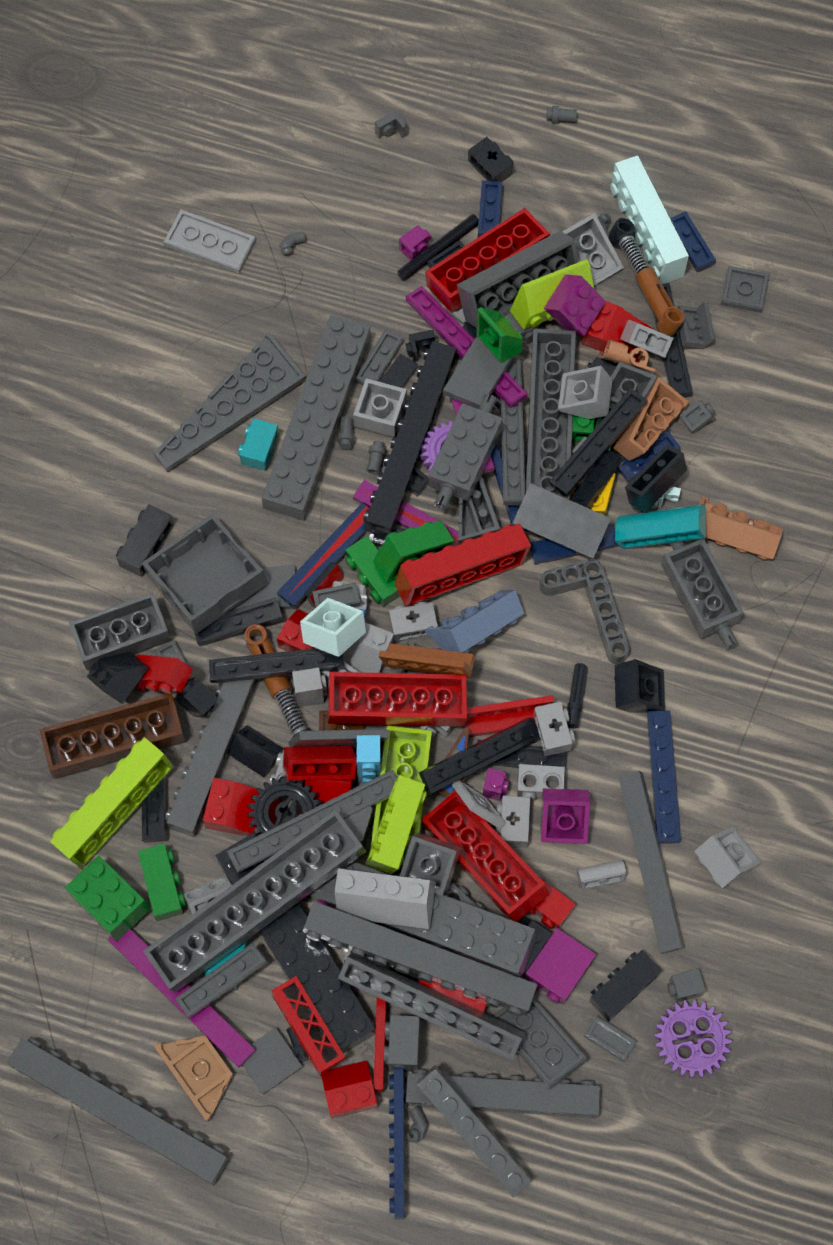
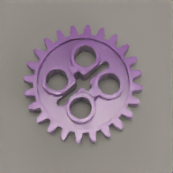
(687, 1019)

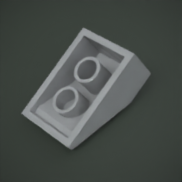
(594, 246)

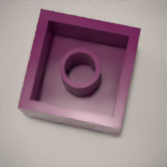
(574, 304)
(565, 815)

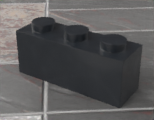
(656, 478)
(144, 539)
(624, 985)

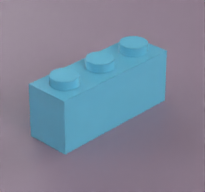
(368, 757)

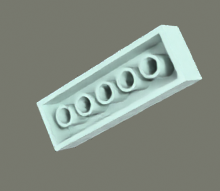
(651, 222)

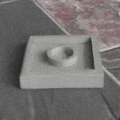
(478, 803)

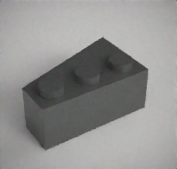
(476, 515)

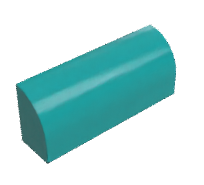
(661, 526)

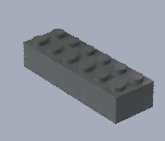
(500, 283)

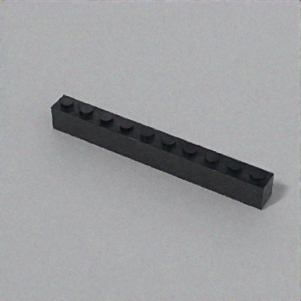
(407, 445)

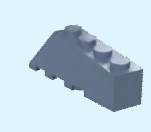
(477, 622)

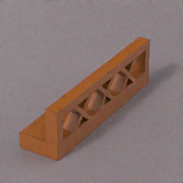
(427, 660)

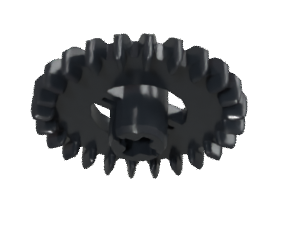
(272, 792)

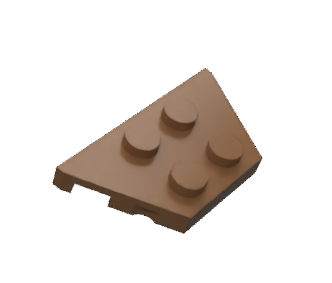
(198, 1071)

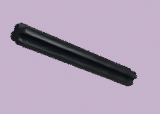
(438, 247)

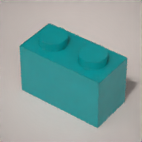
(259, 444)

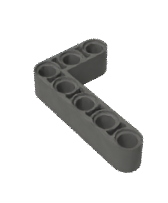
(597, 602)

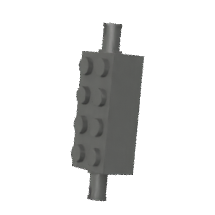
(465, 452)
(703, 590)

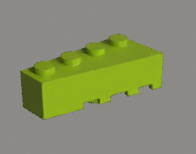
(396, 825)

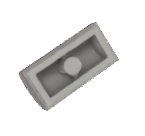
(601, 874)

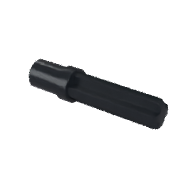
(575, 706)

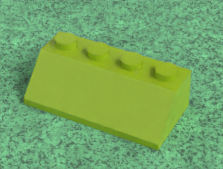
(534, 295)

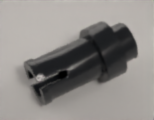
(298, 1050)

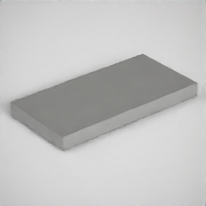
(209, 241)

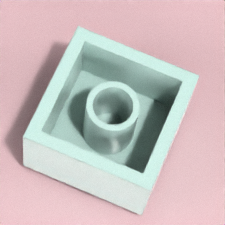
(333, 627)

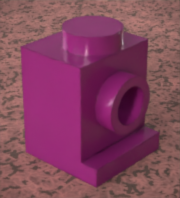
(414, 242)
(495, 784)

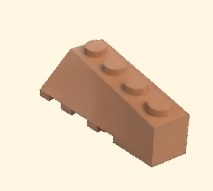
(662, 407)
(740, 531)

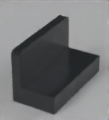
(254, 750)

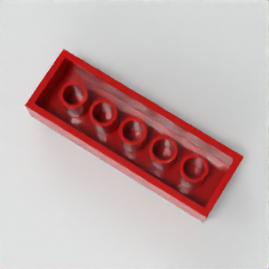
(487, 250)
(462, 564)
(397, 699)
(486, 858)

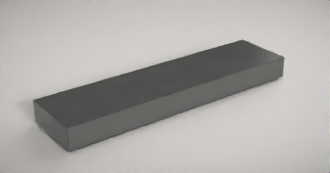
(220, 980)

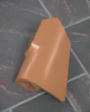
(618, 353)

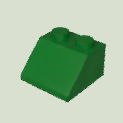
(498, 334)

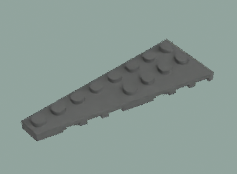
(250, 387)

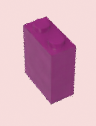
(559, 966)

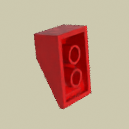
(609, 326)
(228, 807)

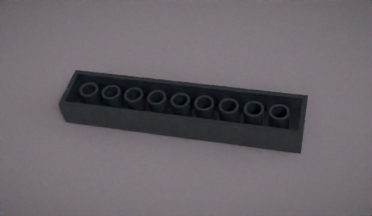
(313, 968)

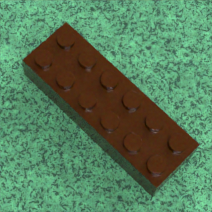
(110, 735)

